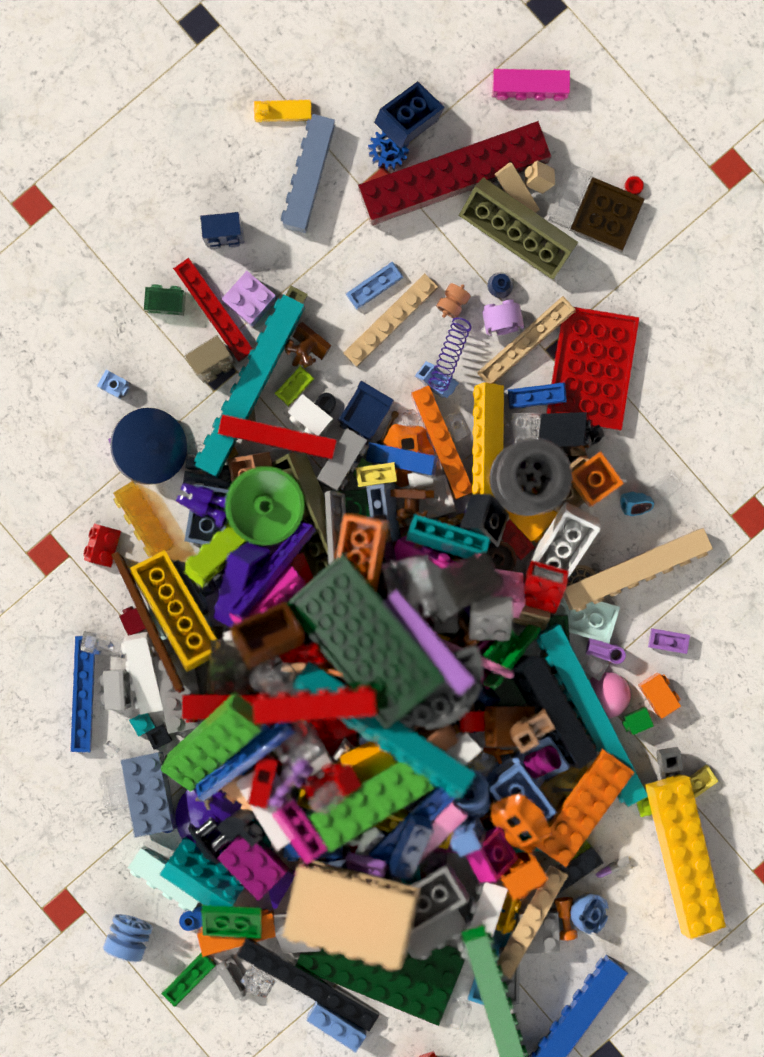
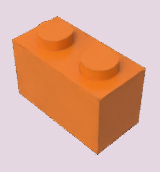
(659, 695)

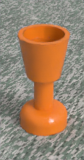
(563, 908)

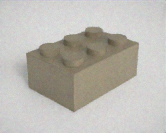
(210, 359)

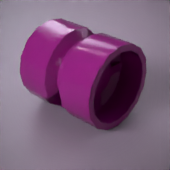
(542, 762)

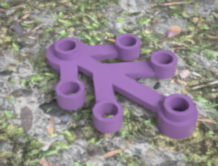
(301, 768)

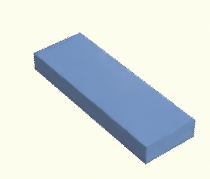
(374, 285)

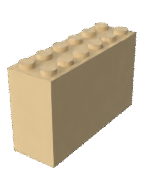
(351, 913)

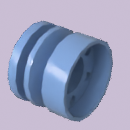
(479, 791)
(128, 938)

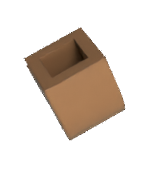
(528, 730)

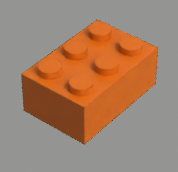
(523, 876)

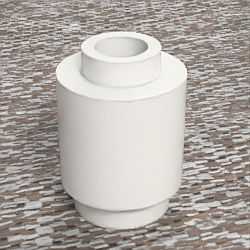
(420, 480)

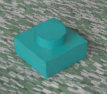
(142, 723)

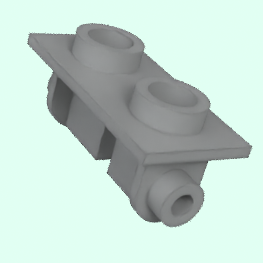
(232, 976)

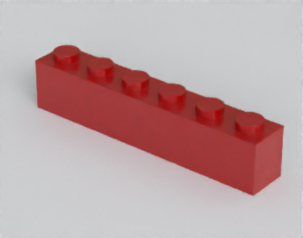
(313, 706)

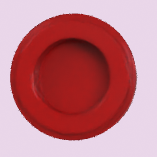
(634, 185)

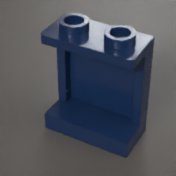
(365, 411)

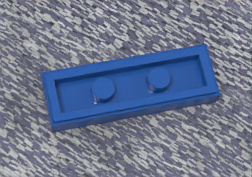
(537, 395)

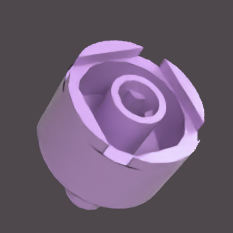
(502, 318)

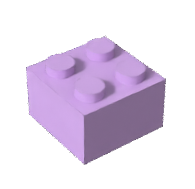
(249, 299)

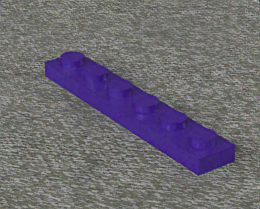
(271, 570)

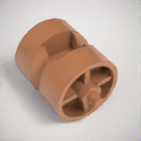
(454, 298)

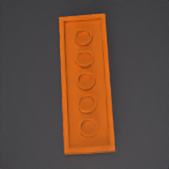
(585, 807)

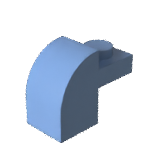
(424, 375)

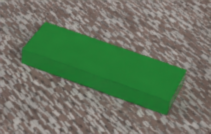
(188, 979)

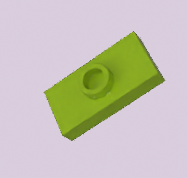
(294, 386)

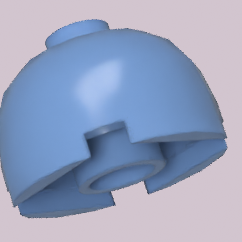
(589, 913)

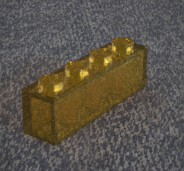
(143, 519)

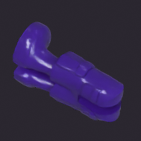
(200, 503)

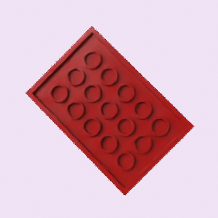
(595, 365)

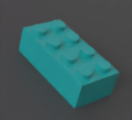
(200, 877)

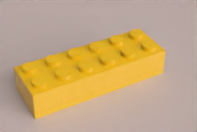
(174, 609)

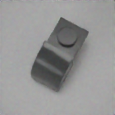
(669, 762)

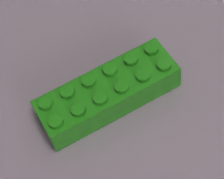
(212, 742)
(371, 804)

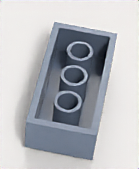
(148, 794)

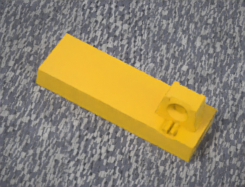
(282, 110)

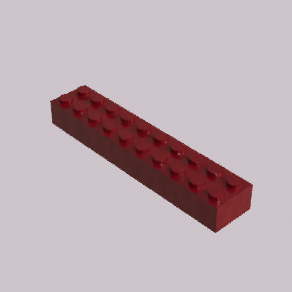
(452, 173)

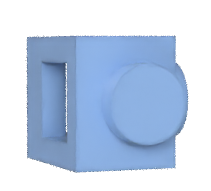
(106, 381)

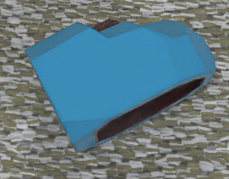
(636, 503)

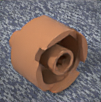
(441, 737)

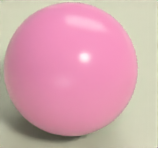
(612, 693)

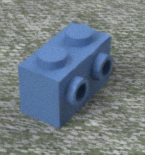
(468, 836)

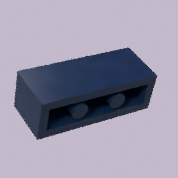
(411, 846)

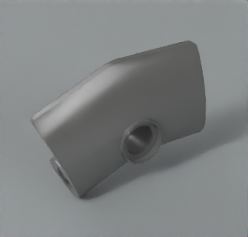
(445, 602)

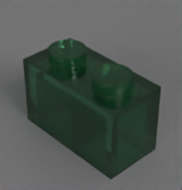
(164, 300)

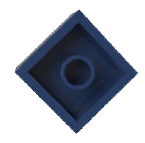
(222, 230)

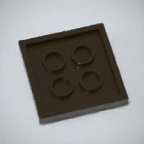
(607, 214)

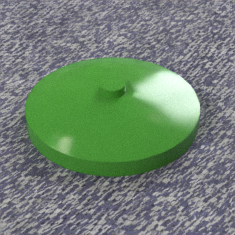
(264, 505)

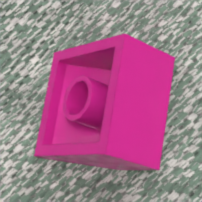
(493, 858)

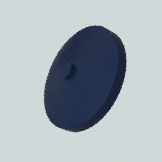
(148, 446)

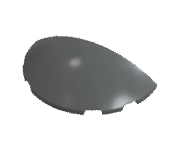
(444, 703)

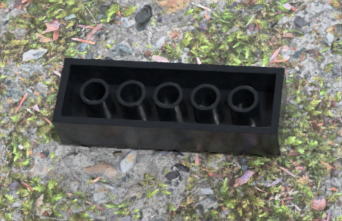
(541, 690)

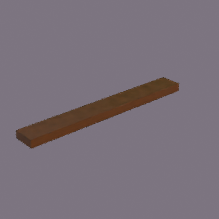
(148, 622)

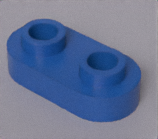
(195, 916)

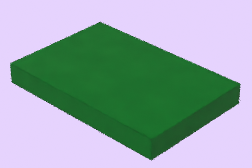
(231, 921)

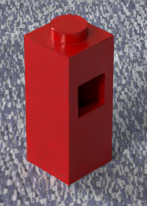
(263, 782)

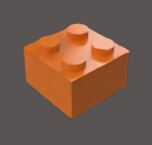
(595, 479)

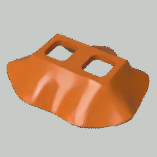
(421, 444)
(531, 820)

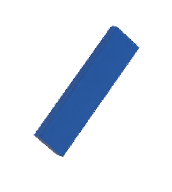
(402, 458)

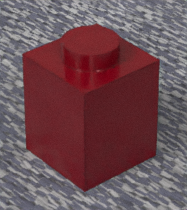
(132, 621)

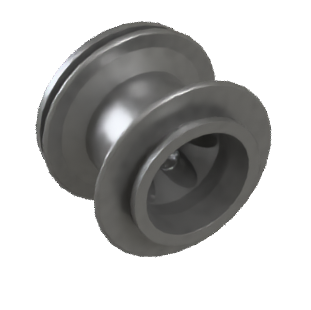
(553, 466)

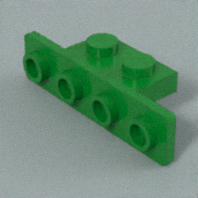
(508, 652)

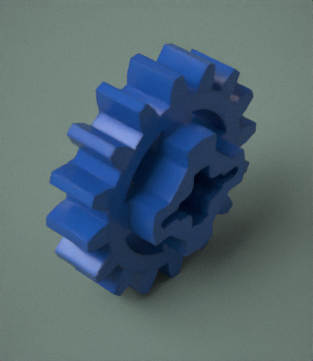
(382, 145)

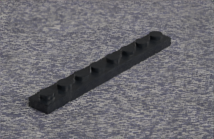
(307, 984)

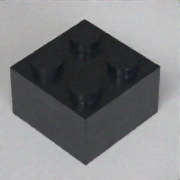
(485, 518)

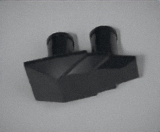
(209, 849)

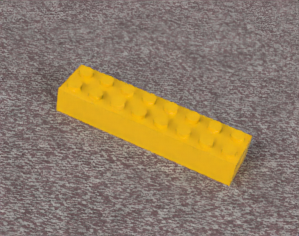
(685, 856)

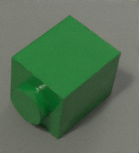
(637, 721)

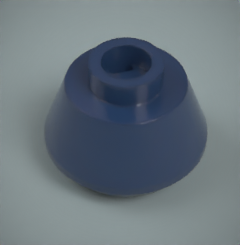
(496, 289)

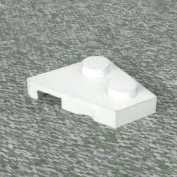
(370, 840)

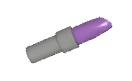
(613, 867)

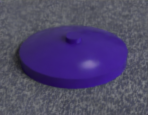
(195, 812)

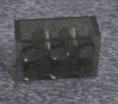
(228, 669)

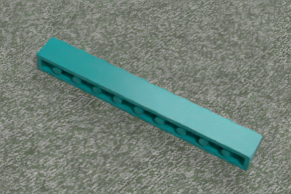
(251, 382)
(586, 705)
(397, 740)

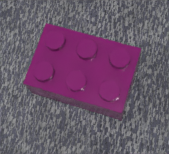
(253, 866)

